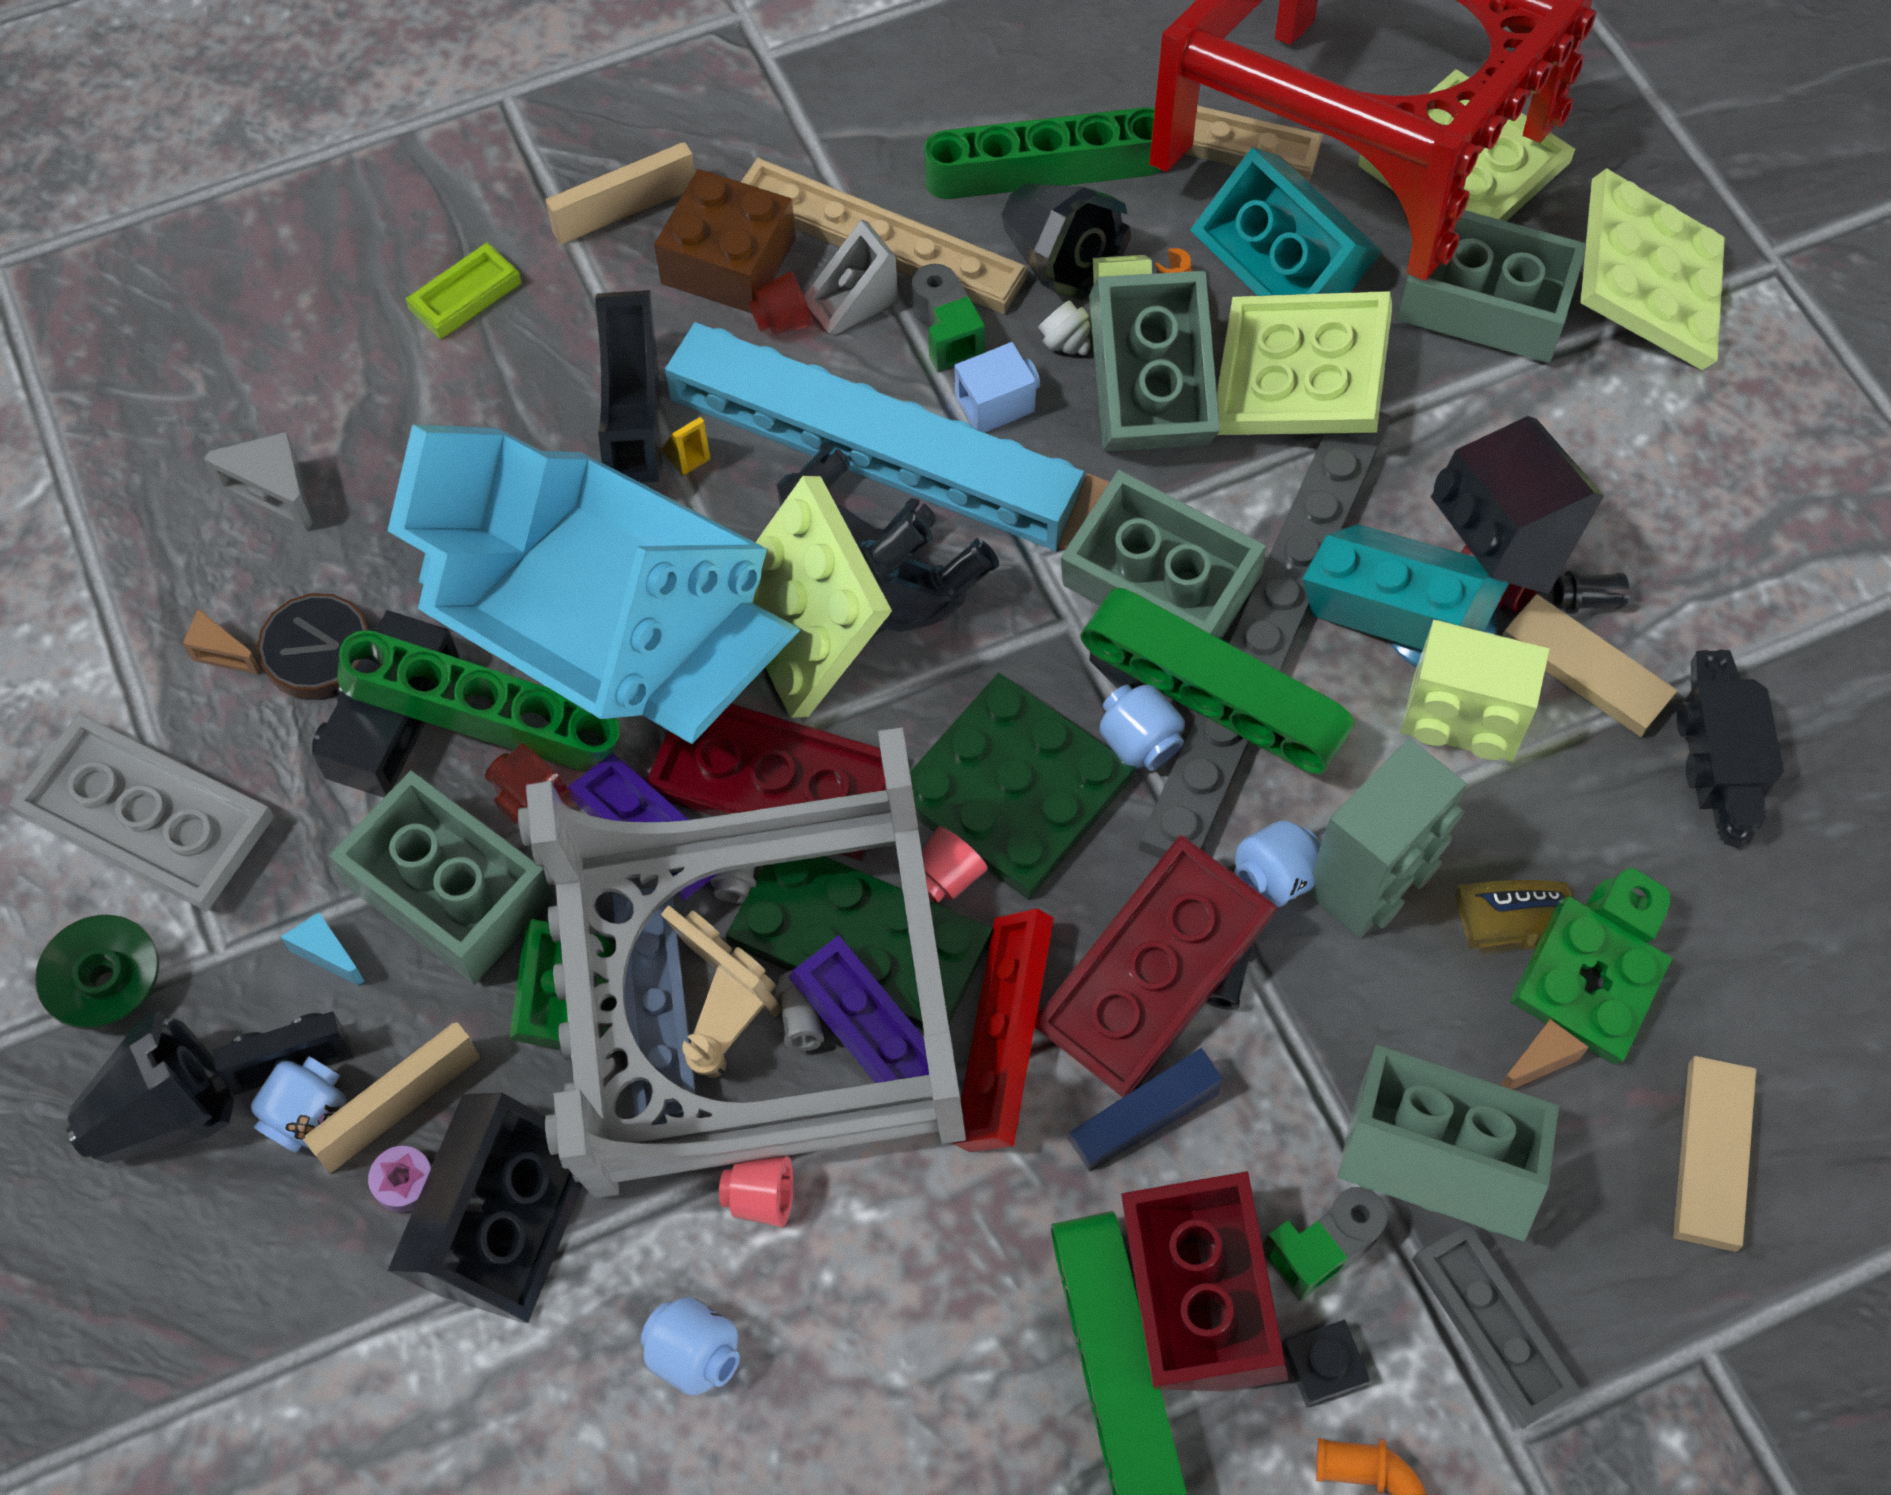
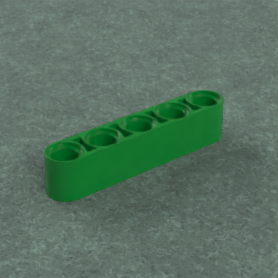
(1039, 152)
(457, 680)
(1218, 680)
(1114, 1357)

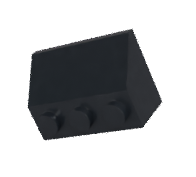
(1517, 503)
(489, 1210)

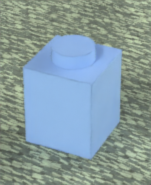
(996, 387)

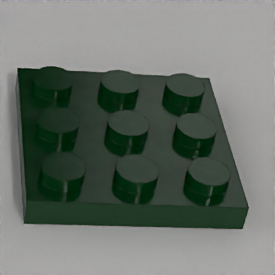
(1016, 784)

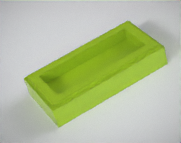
(463, 290)

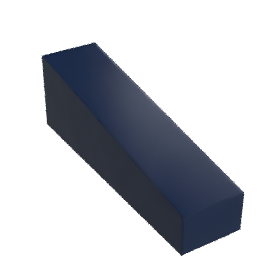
(1147, 1109)

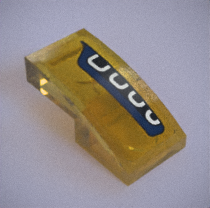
(1508, 910)

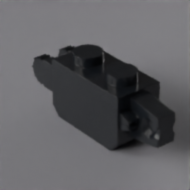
(1730, 745)

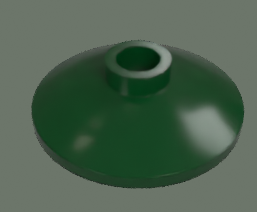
(83, 953)

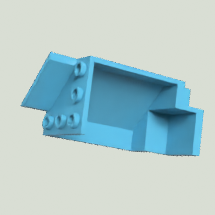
(584, 577)

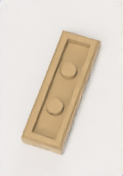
(1229, 137)
(620, 193)
(1593, 666)
(392, 1097)
(1715, 1154)

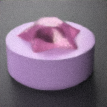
(398, 1178)

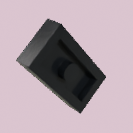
(254, 1055)

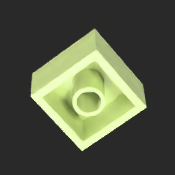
(1474, 691)

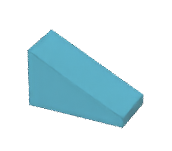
(319, 945)

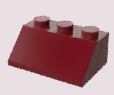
(1204, 1285)

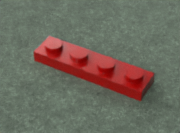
(1004, 1030)

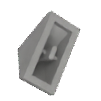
(855, 282)
(264, 475)

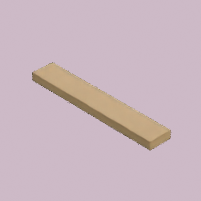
(834, 215)

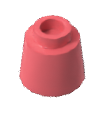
(949, 865)
(759, 1190)

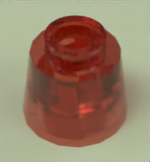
(781, 306)

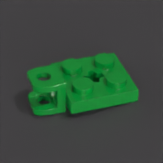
(1613, 938)

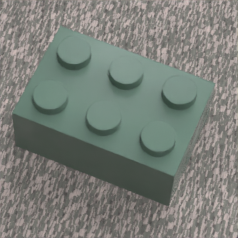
(1500, 287)
(1154, 361)
(1163, 554)
(1387, 839)
(442, 876)
(1450, 1143)

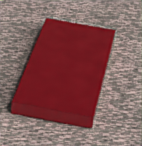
(763, 763)
(1154, 966)

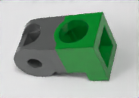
(953, 322)
(1329, 1244)

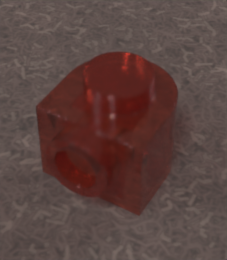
(513, 772)

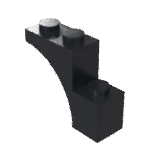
(629, 385)

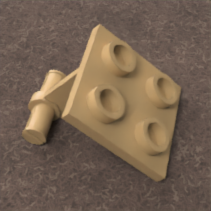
(734, 996)

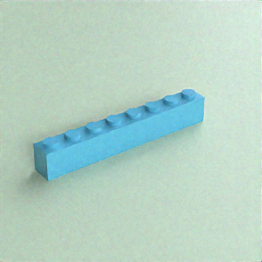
(878, 434)

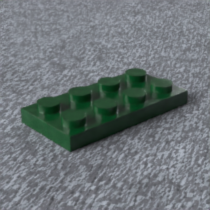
(815, 899)

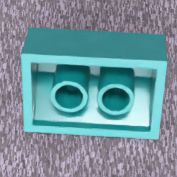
(1283, 232)
(1397, 585)

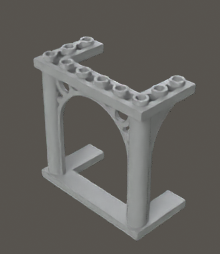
(602, 856)

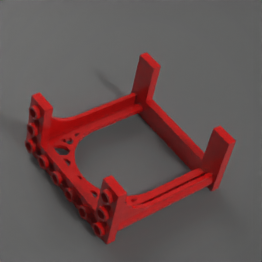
(1414, 153)

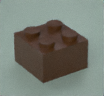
(725, 240)

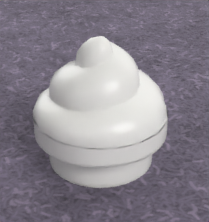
(1067, 330)

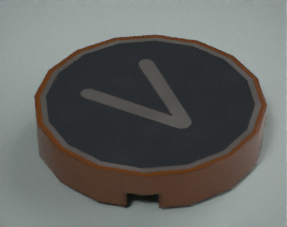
(303, 643)

